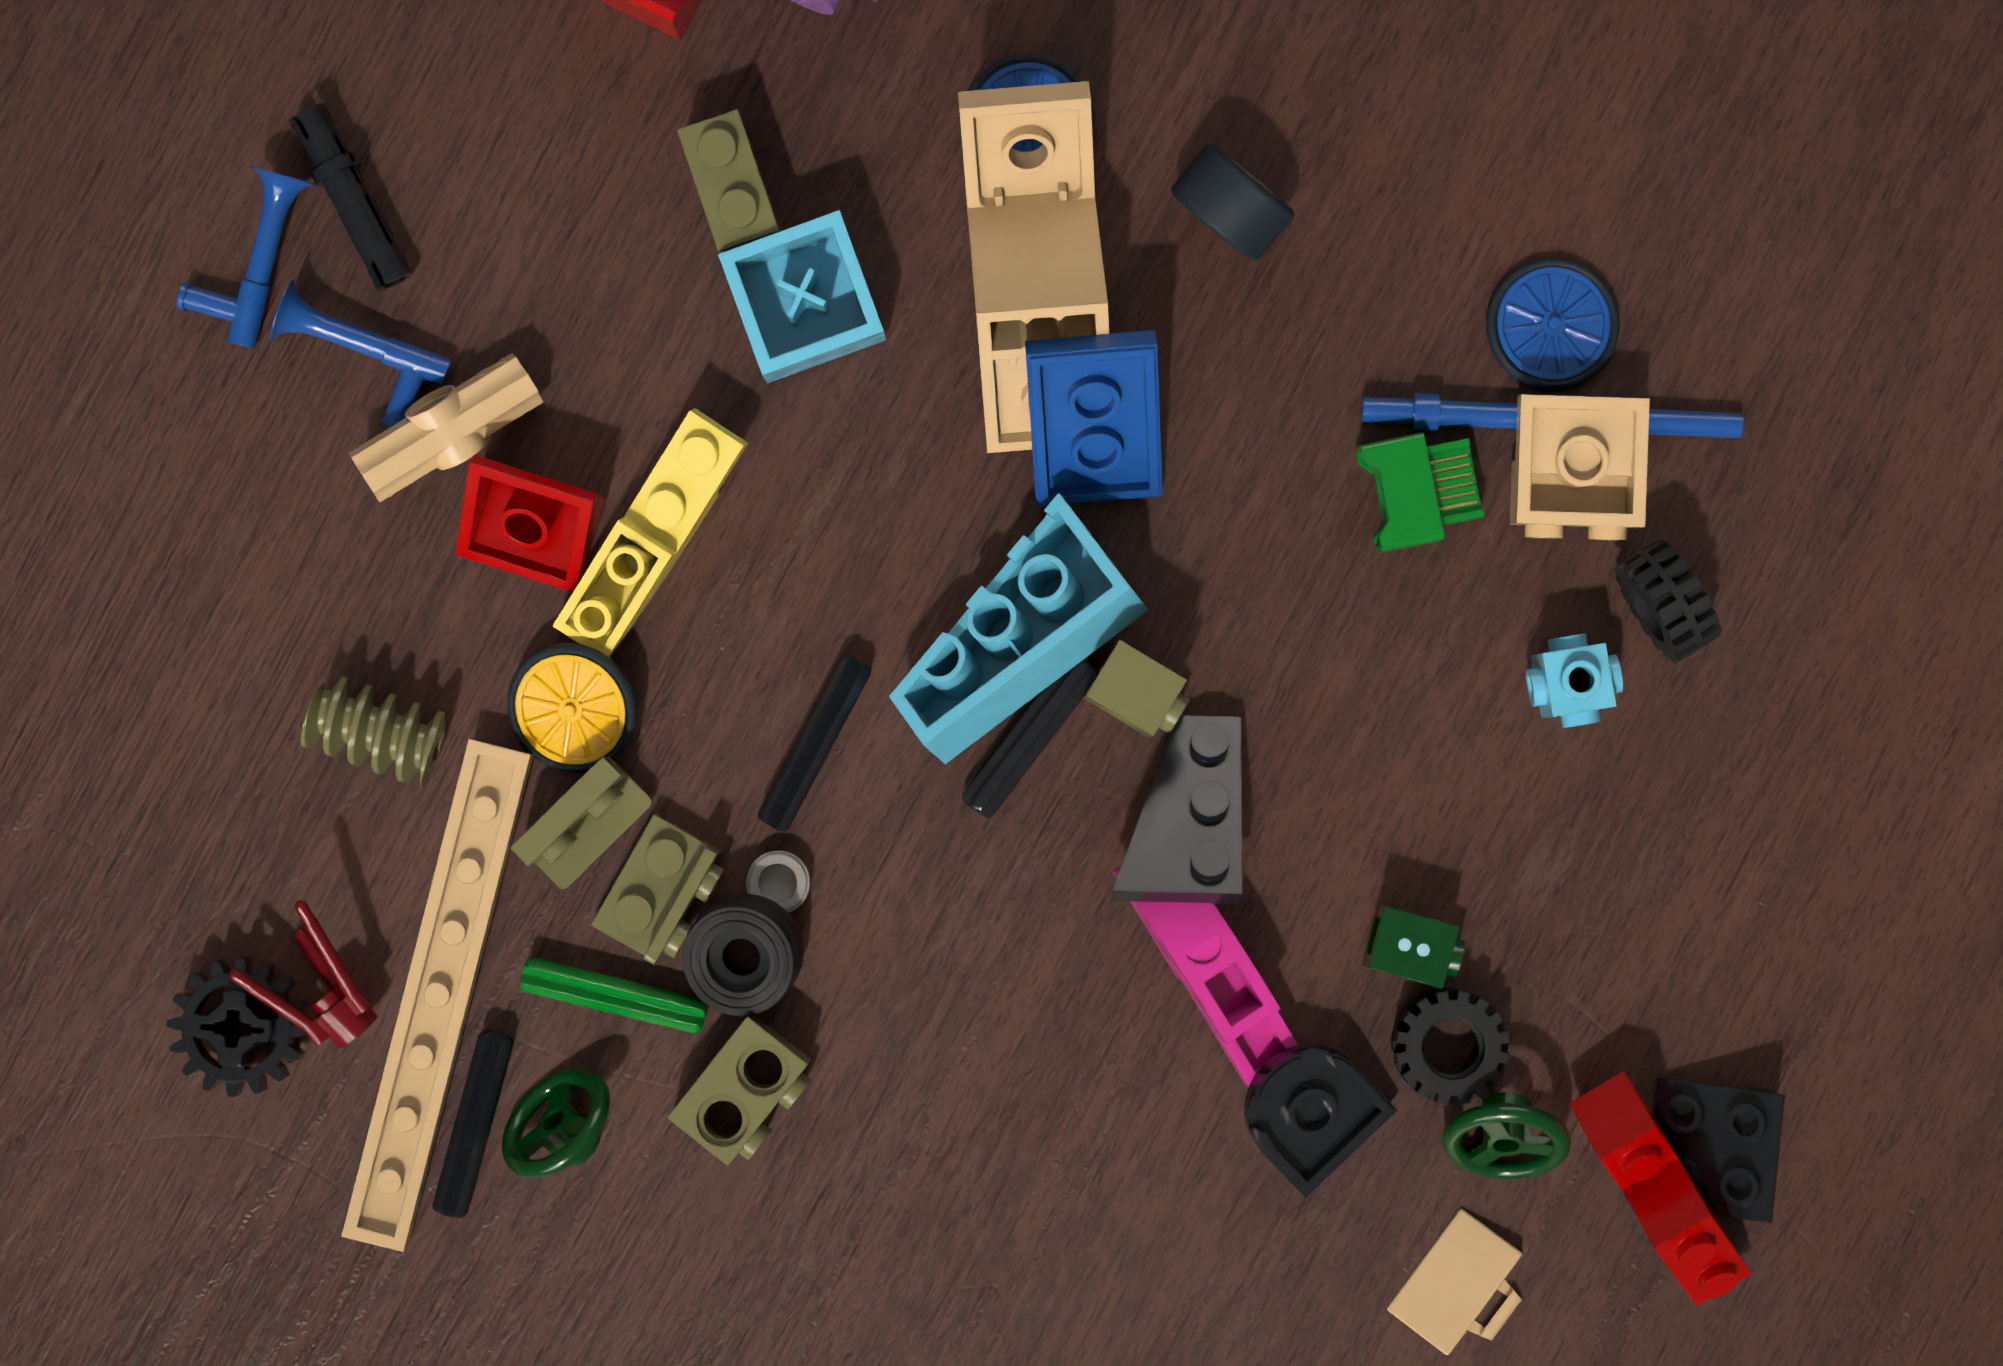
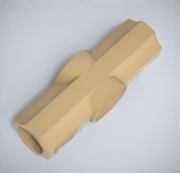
(446, 427)

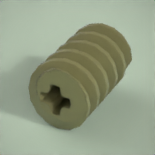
(373, 731)

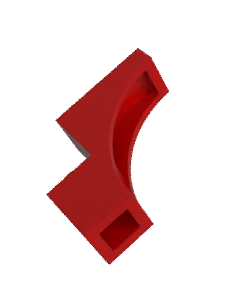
(1659, 1189)

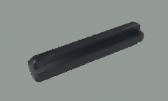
(1028, 740)
(814, 743)
(472, 1124)

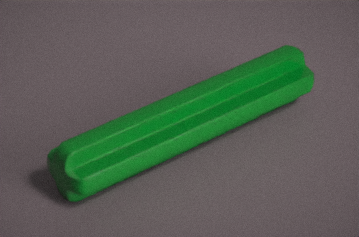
(613, 995)

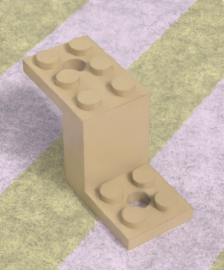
(1029, 237)

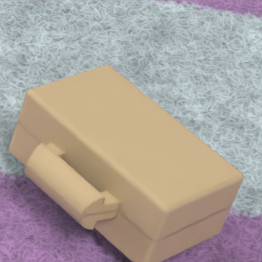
(1457, 1283)

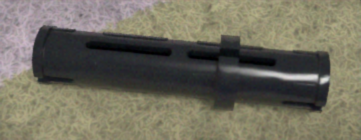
(340, 176)

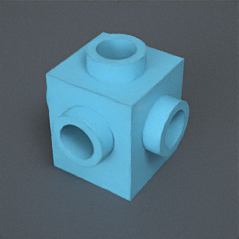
(1550, 686)

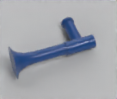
(248, 308)
(413, 362)

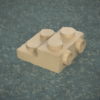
(1580, 465)

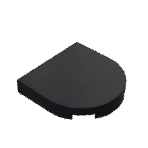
(1312, 1112)

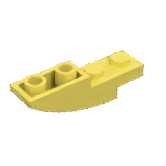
(651, 534)

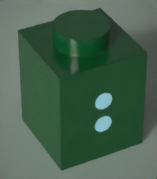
(1413, 946)

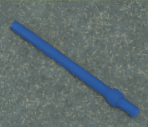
(1428, 412)

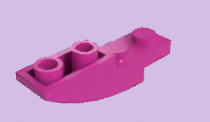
(1220, 981)

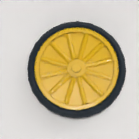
(571, 707)

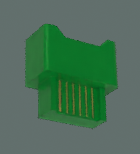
(1420, 489)

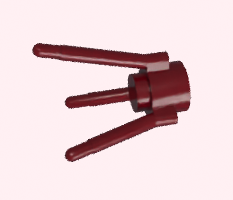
(339, 1010)

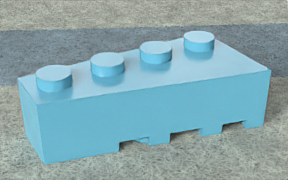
(1019, 635)

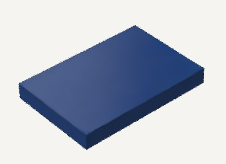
(1095, 417)

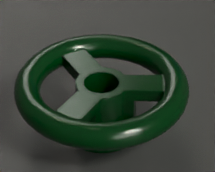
(561, 1129)
(1507, 1132)

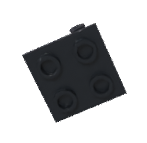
(1725, 1142)

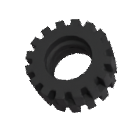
(1668, 600)
(1490, 1052)

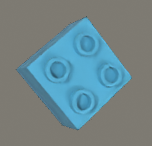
(802, 297)

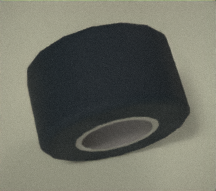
(1232, 202)

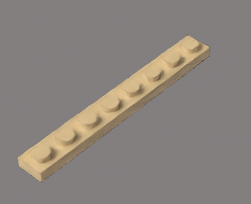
(437, 995)

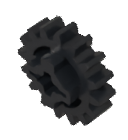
(235, 1052)

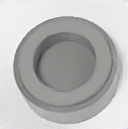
(780, 878)

